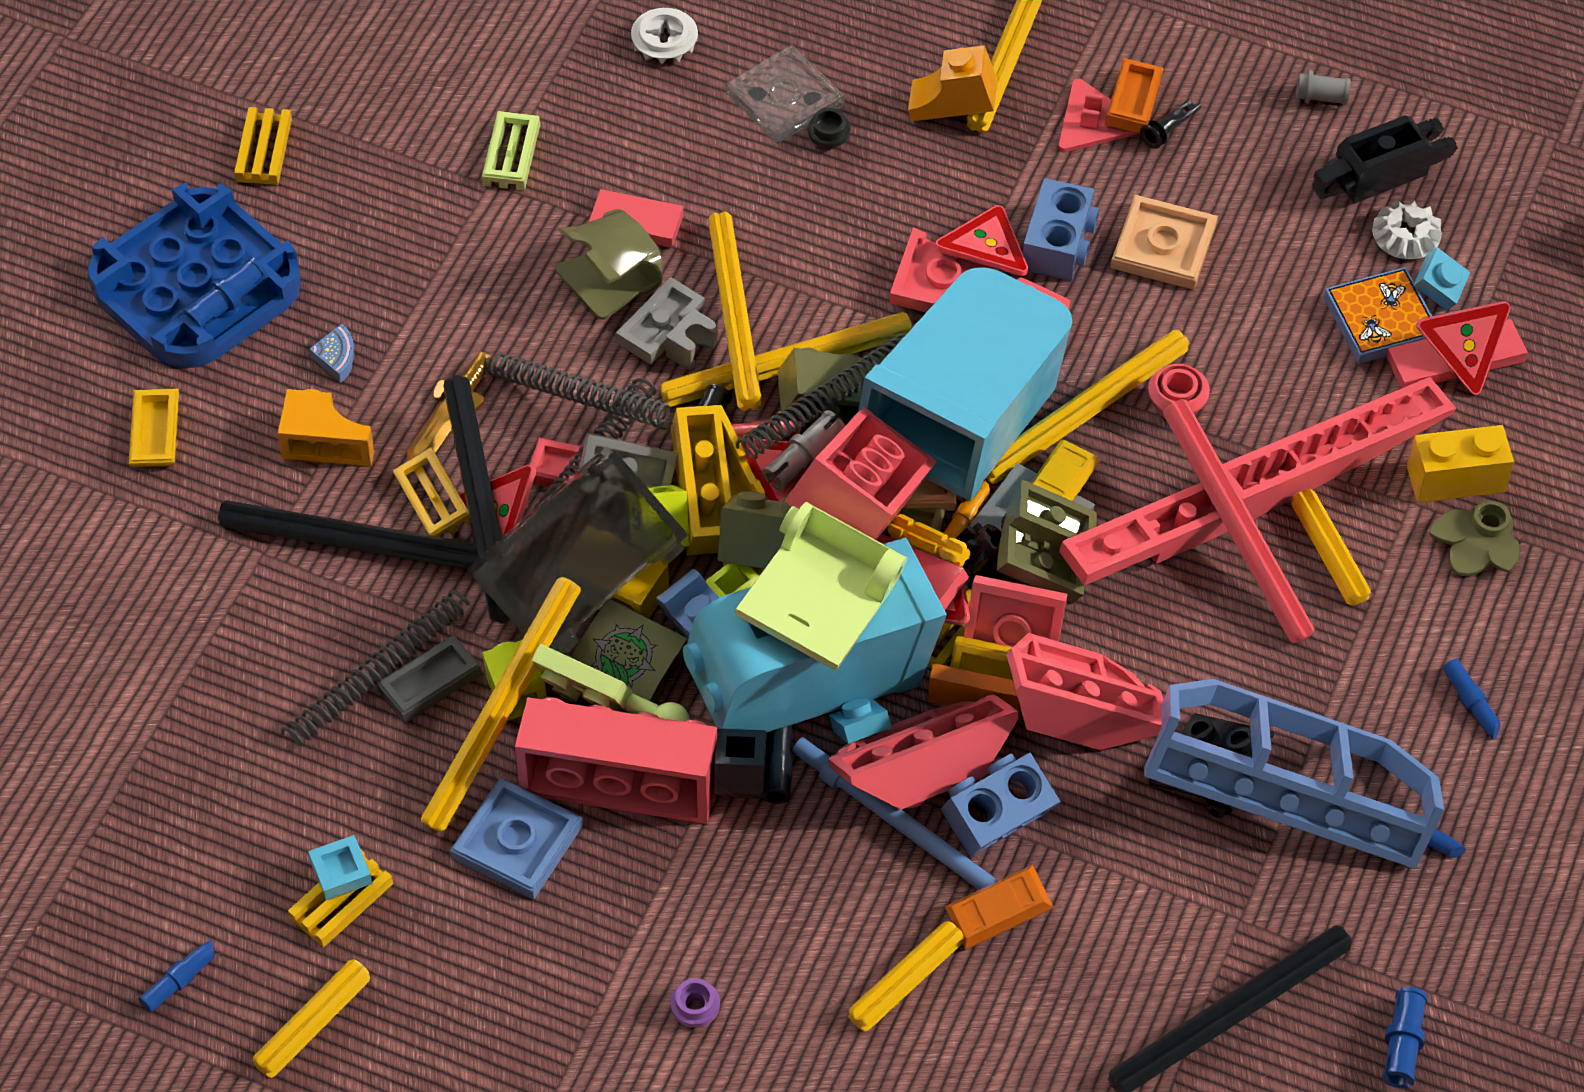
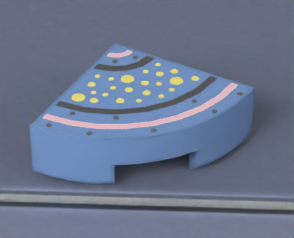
(335, 353)

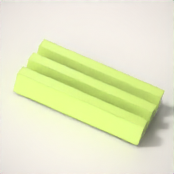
(506, 175)

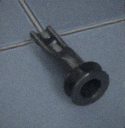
(1156, 131)

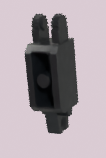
(1383, 158)

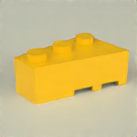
(708, 470)

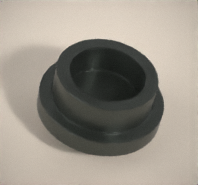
(829, 128)

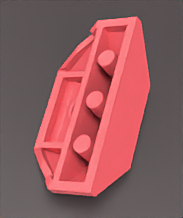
(1081, 695)
(927, 751)

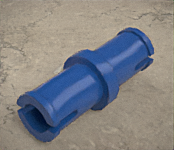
(227, 292)
(1404, 1037)

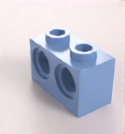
(1058, 229)
(1004, 811)

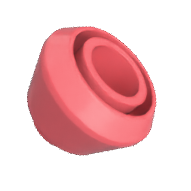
(1177, 383)

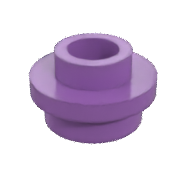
(695, 990)

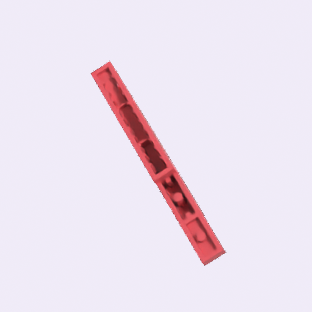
(1262, 479)

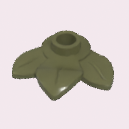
(1474, 542)

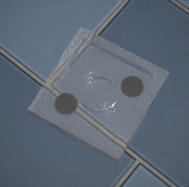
(783, 93)

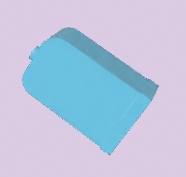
(971, 374)
(767, 684)

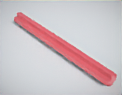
(1238, 521)

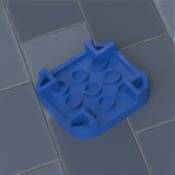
(172, 261)

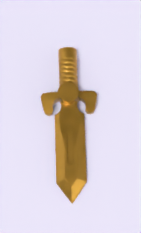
(438, 424)

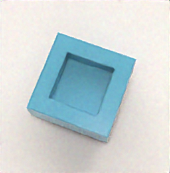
(1441, 278)
(859, 720)
(340, 867)

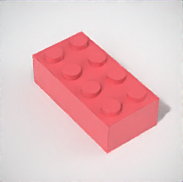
(863, 475)
(617, 759)

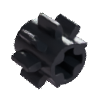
(983, 548)

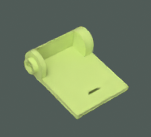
(821, 585)

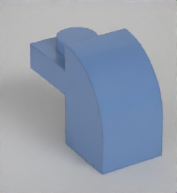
(684, 601)

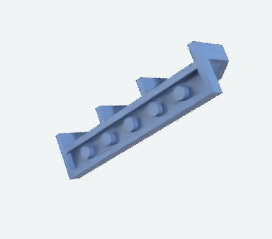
(1288, 796)

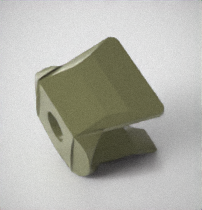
(617, 266)

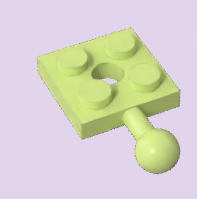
(577, 679)

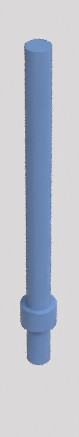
(897, 818)

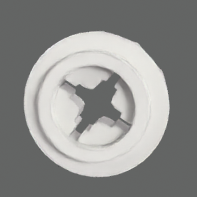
(648, 30)
(1398, 240)

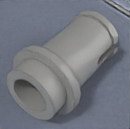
(1322, 88)

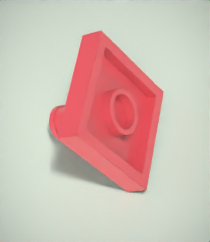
(1009, 611)

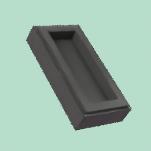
(429, 679)

